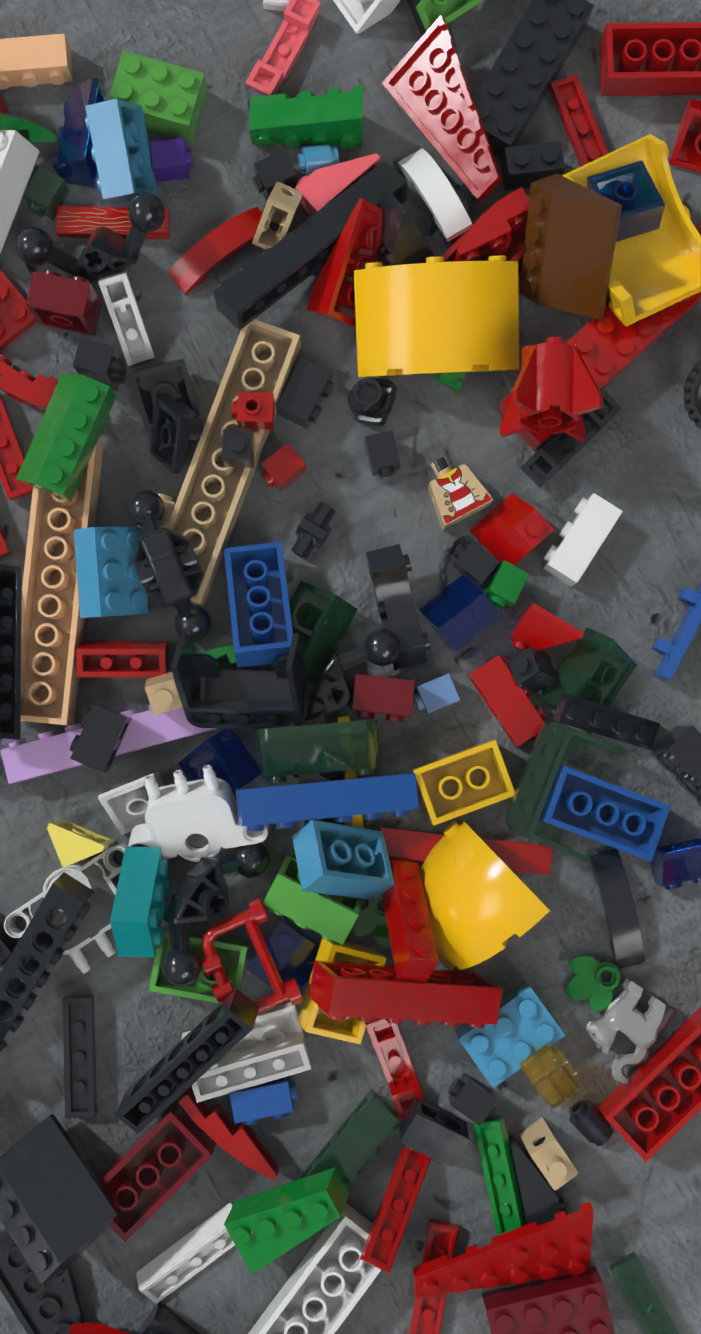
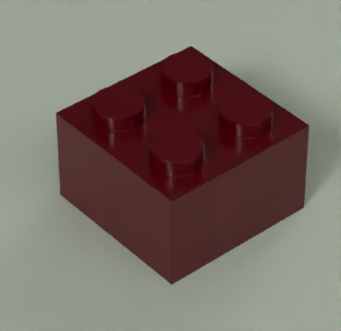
(64, 302)
(382, 696)

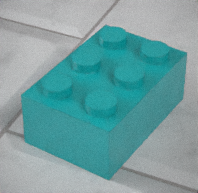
(140, 902)

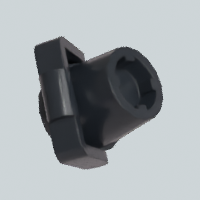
(367, 400)

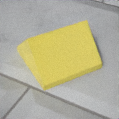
(76, 842)

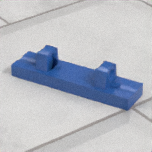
(675, 650)

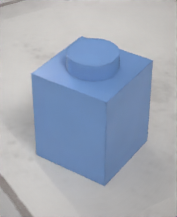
(436, 694)

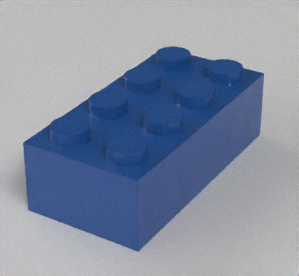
(258, 603)
(605, 813)

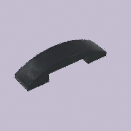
(562, 447)
(618, 908)

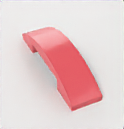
(285, 48)

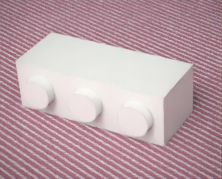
(581, 539)

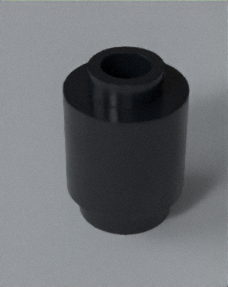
(590, 1122)

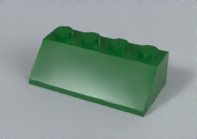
(67, 435)

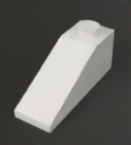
(126, 317)

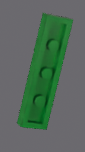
(500, 1174)

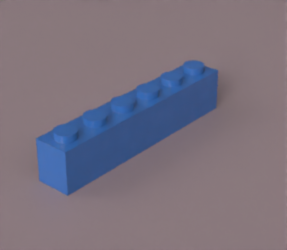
(326, 800)

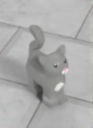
(638, 1027)

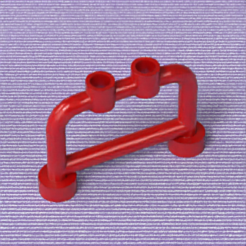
(213, 964)

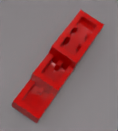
(236, 1140)

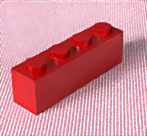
(409, 924)

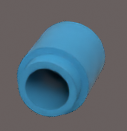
(317, 157)

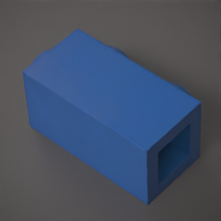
(264, 1100)

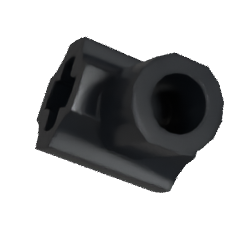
(313, 530)

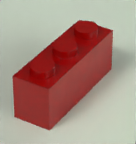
(122, 658)
(507, 701)

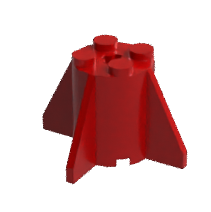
(551, 391)

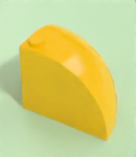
(474, 899)

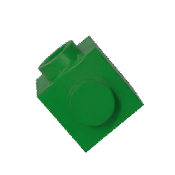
(505, 585)

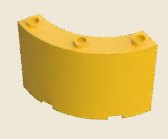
(658, 265)
(437, 317)

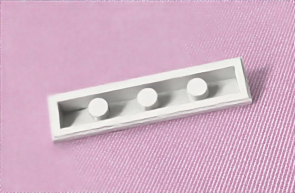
(186, 1257)

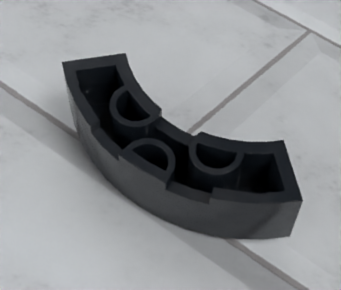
(395, 603)

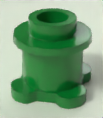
(452, 380)

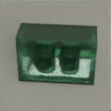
(321, 624)
(591, 671)

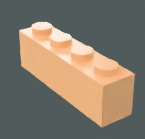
(35, 61)

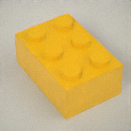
(463, 782)
(315, 1019)

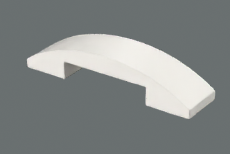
(437, 193)

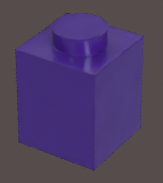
(171, 159)

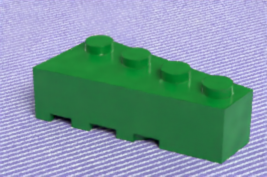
(308, 119)
(285, 1216)

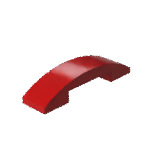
(215, 249)
(395, 1063)

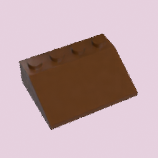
(568, 246)

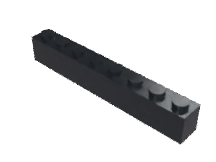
(300, 251)

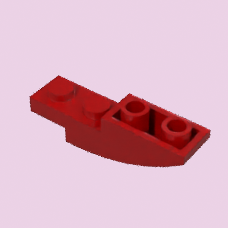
(494, 227)
(24, 387)

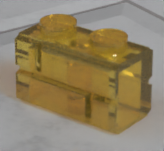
(551, 1075)

